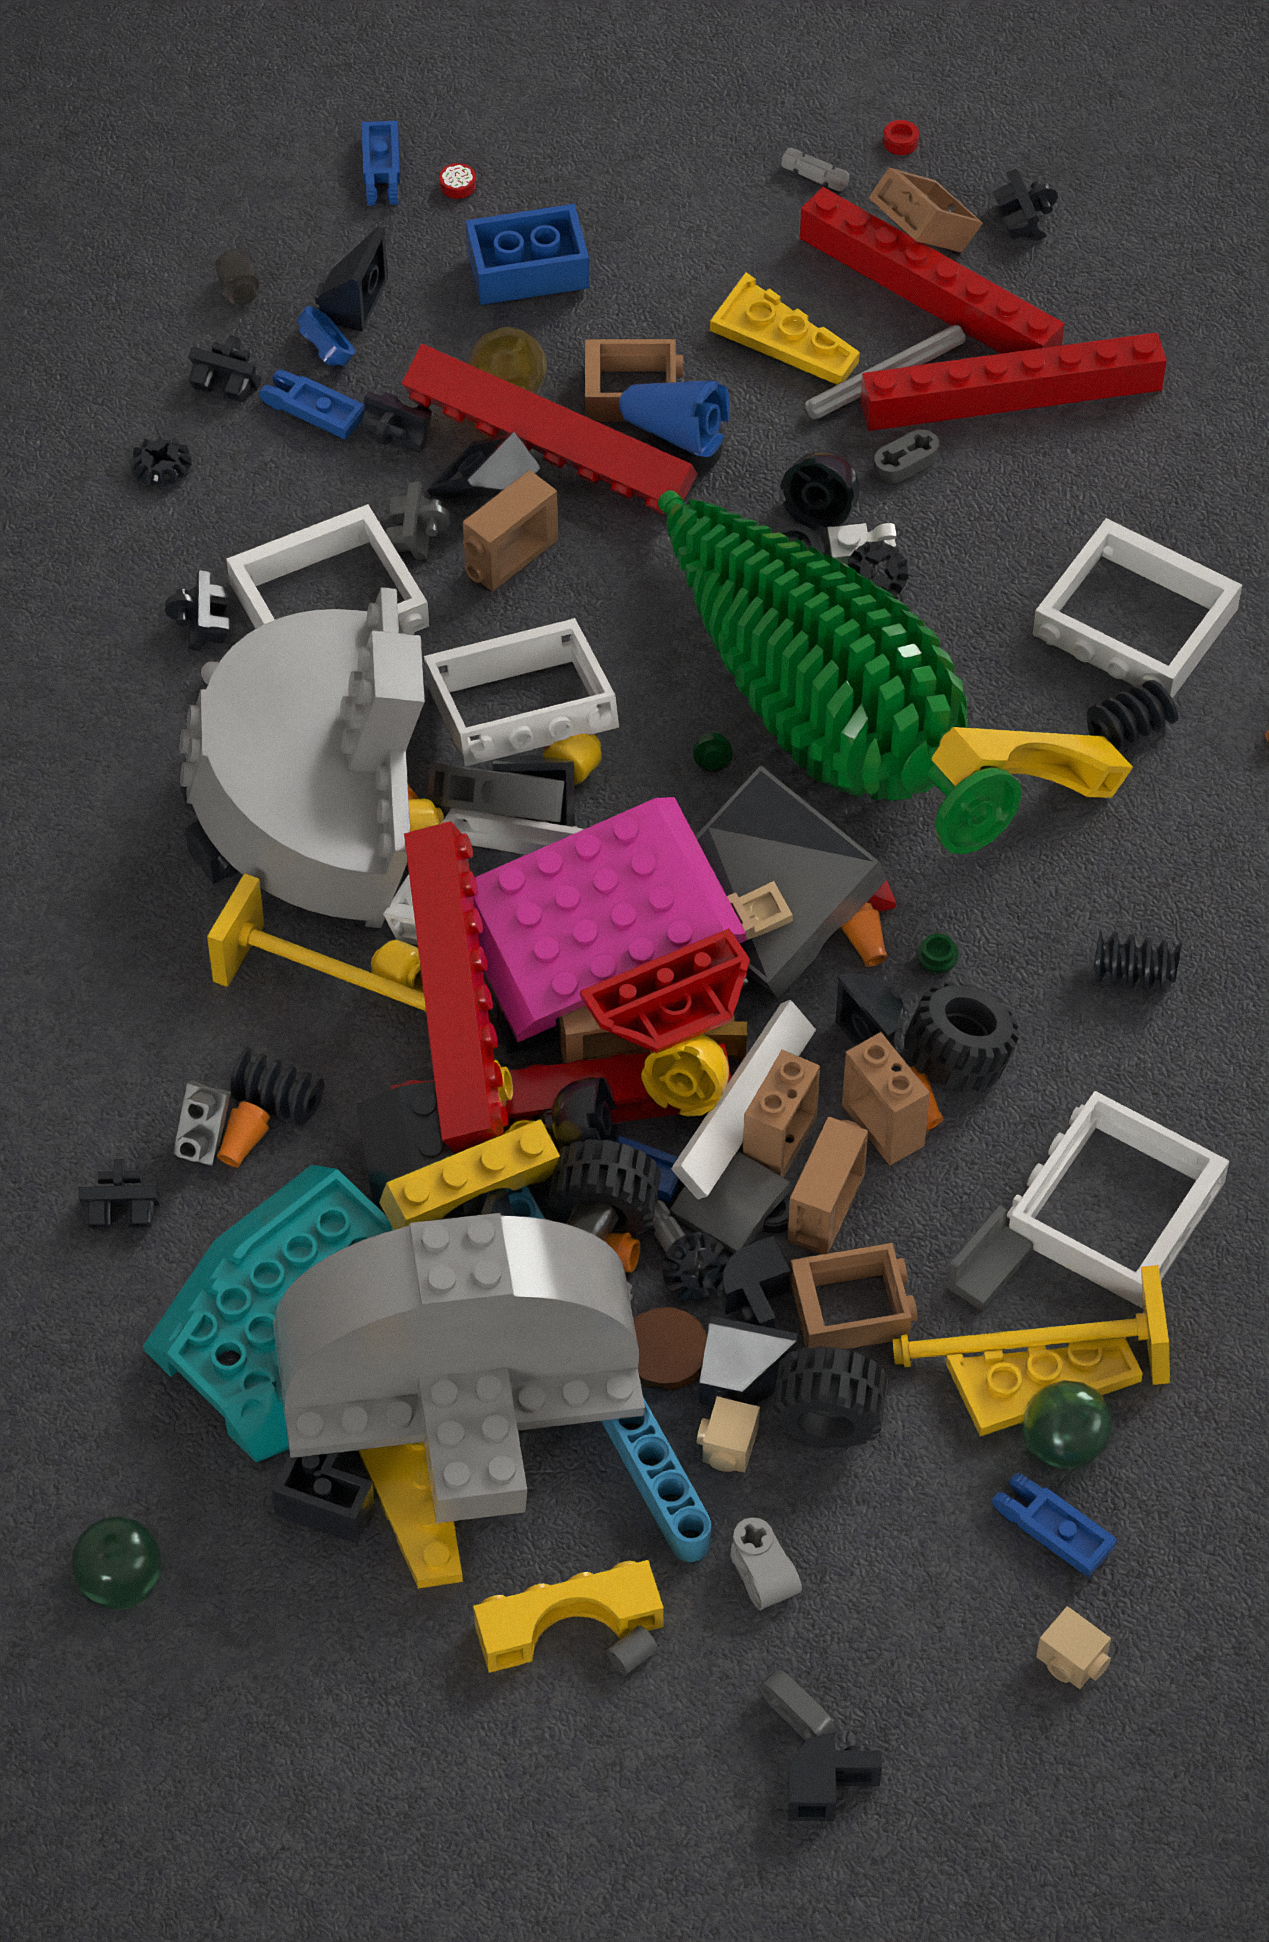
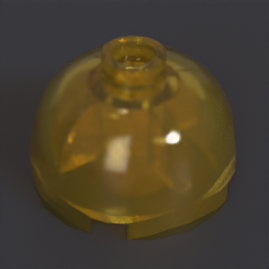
(512, 357)

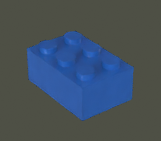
(527, 254)

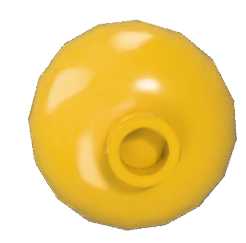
(687, 1076)

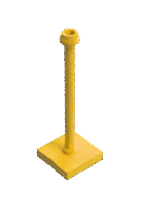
(241, 927)
(1148, 1326)

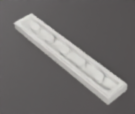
(723, 1127)

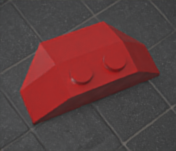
(673, 994)

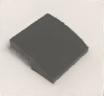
(736, 1204)

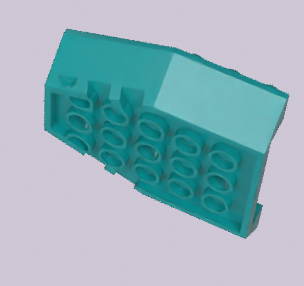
(236, 1294)

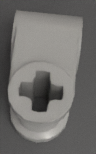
(765, 1569)

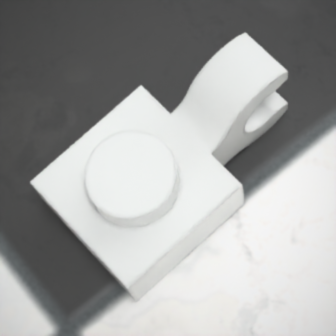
(847, 538)

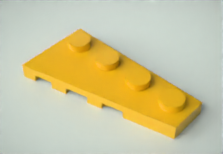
(769, 326)
(1001, 1384)
(406, 1498)

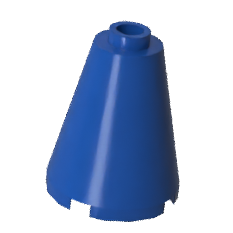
(679, 412)

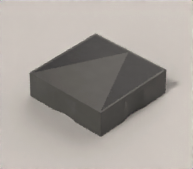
(819, 870)

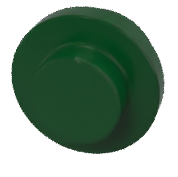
(712, 751)
(937, 953)

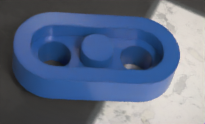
(326, 336)

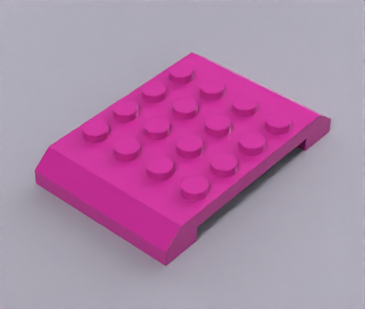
(595, 911)

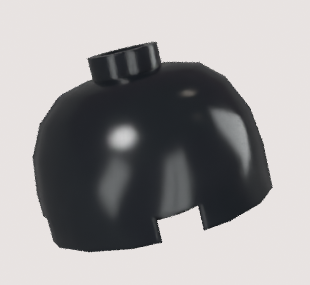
(820, 490)
(583, 1113)

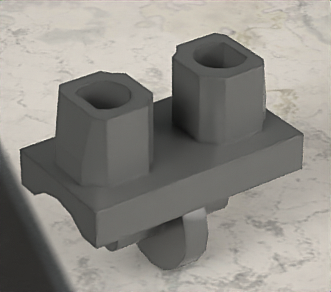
(420, 521)
(201, 1123)

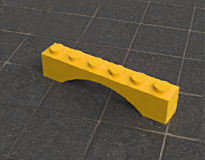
(1075, 761)

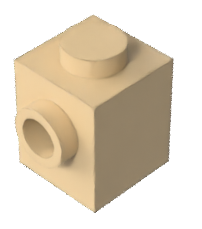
(729, 1435)
(1074, 1649)

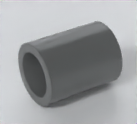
(632, 1650)

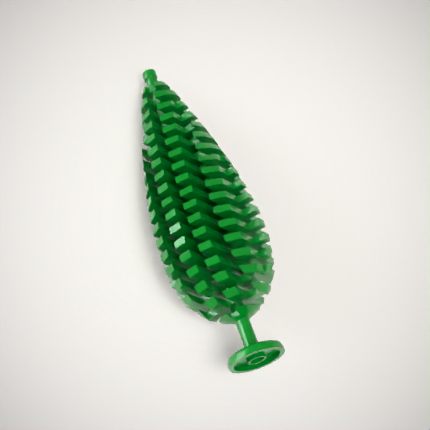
(835, 668)

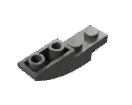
(495, 792)

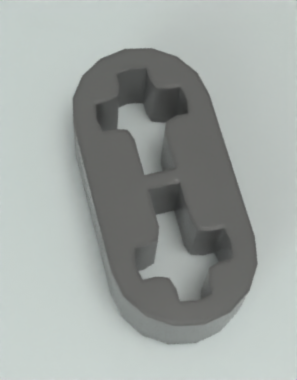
(904, 454)
(796, 1706)

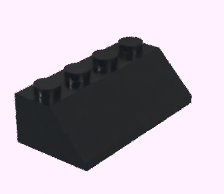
(401, 1136)

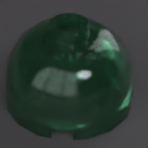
(1067, 1424)
(116, 1562)

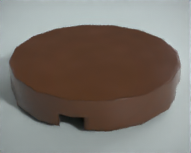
(669, 1348)

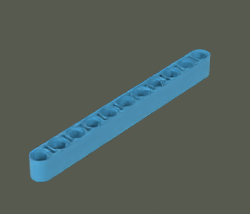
(648, 1443)

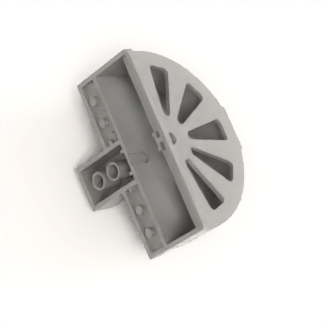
(307, 756)
(458, 1345)

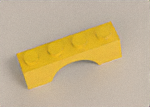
(502, 1162)
(616, 1597)

